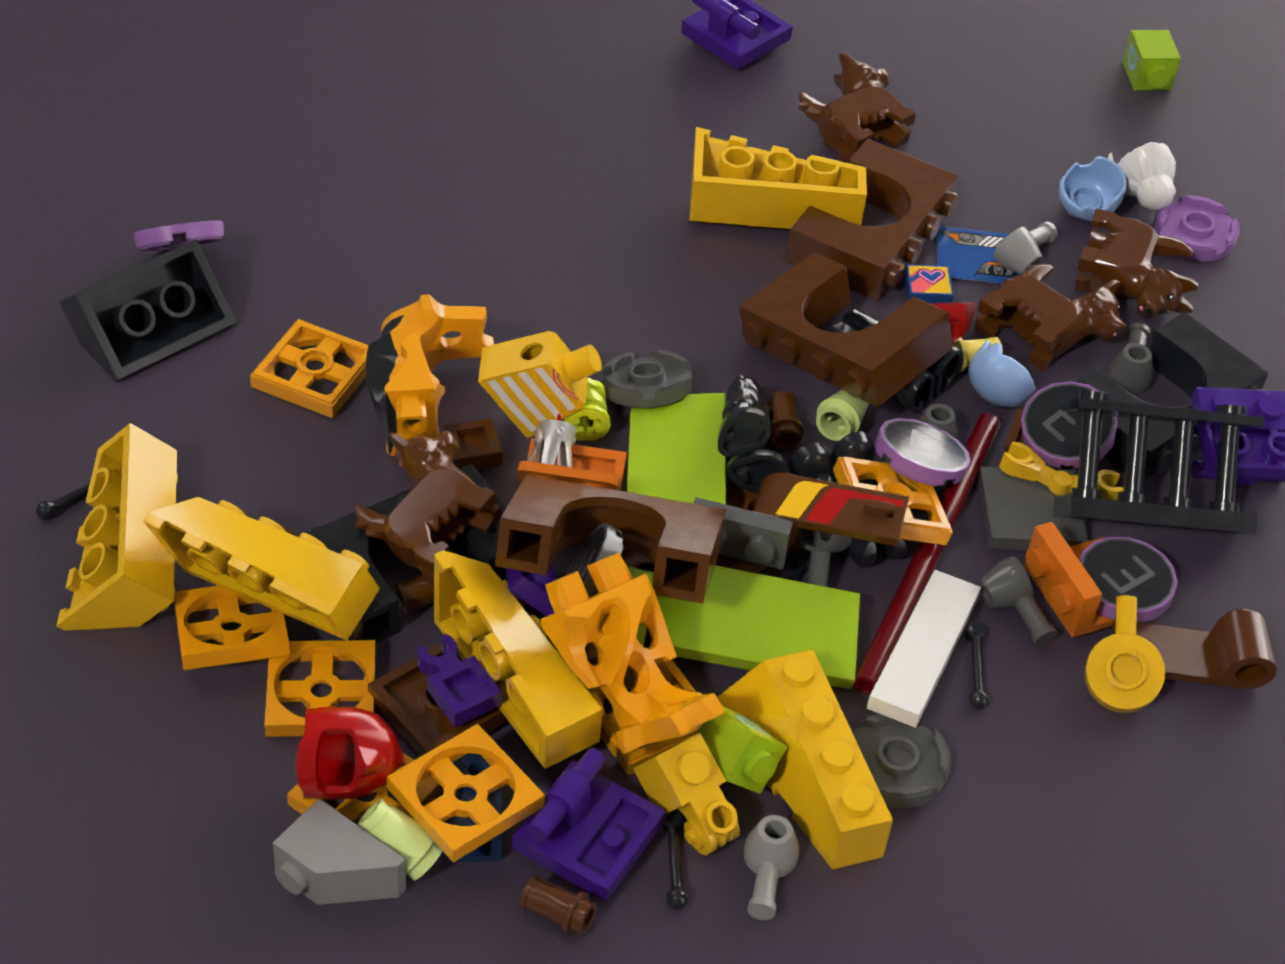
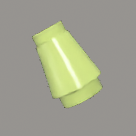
(842, 413)
(401, 835)

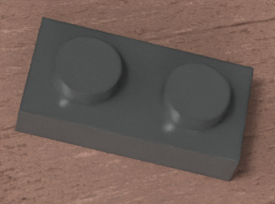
(753, 535)

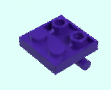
(736, 30)
(1260, 448)
(589, 828)

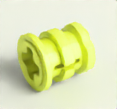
(593, 409)

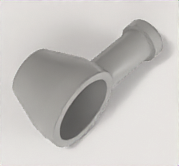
(1021, 247)
(769, 860)

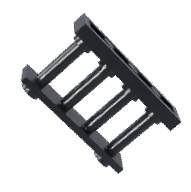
(1132, 503)

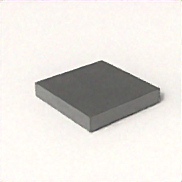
(1018, 505)

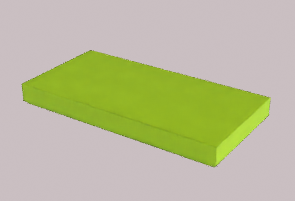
(677, 450)
(764, 618)

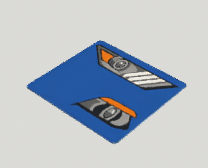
(971, 254)

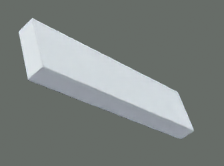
(924, 648)

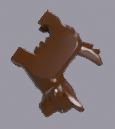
(862, 112)
(1127, 256)
(1047, 317)
(435, 507)

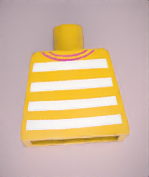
(537, 378)

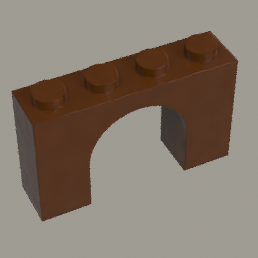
(876, 256)
(863, 363)
(559, 514)

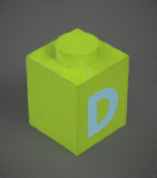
(1151, 60)
(742, 749)

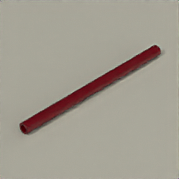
(924, 560)

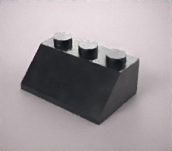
(149, 311)

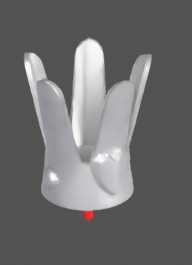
(552, 440)

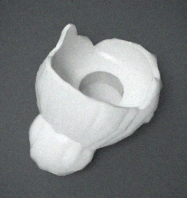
(1150, 175)

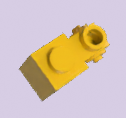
(689, 781)

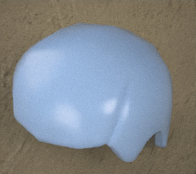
(1092, 187)
(999, 377)

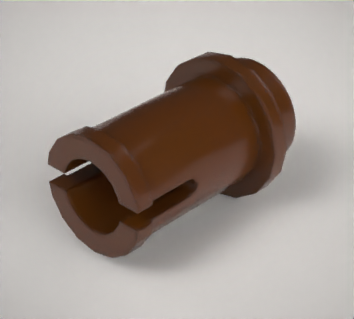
(785, 426)
(414, 593)
(558, 905)

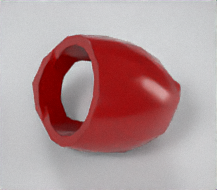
(345, 753)

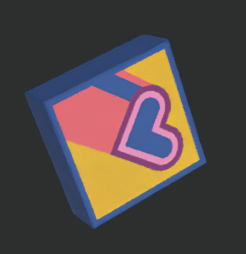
(928, 283)

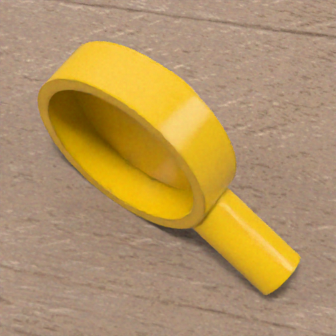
(1124, 668)

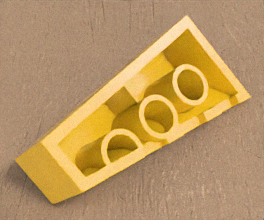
(769, 187)
(266, 563)
(123, 565)
(537, 686)
(823, 766)

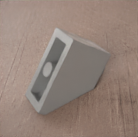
(336, 860)

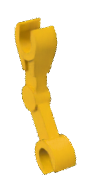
(1027, 465)

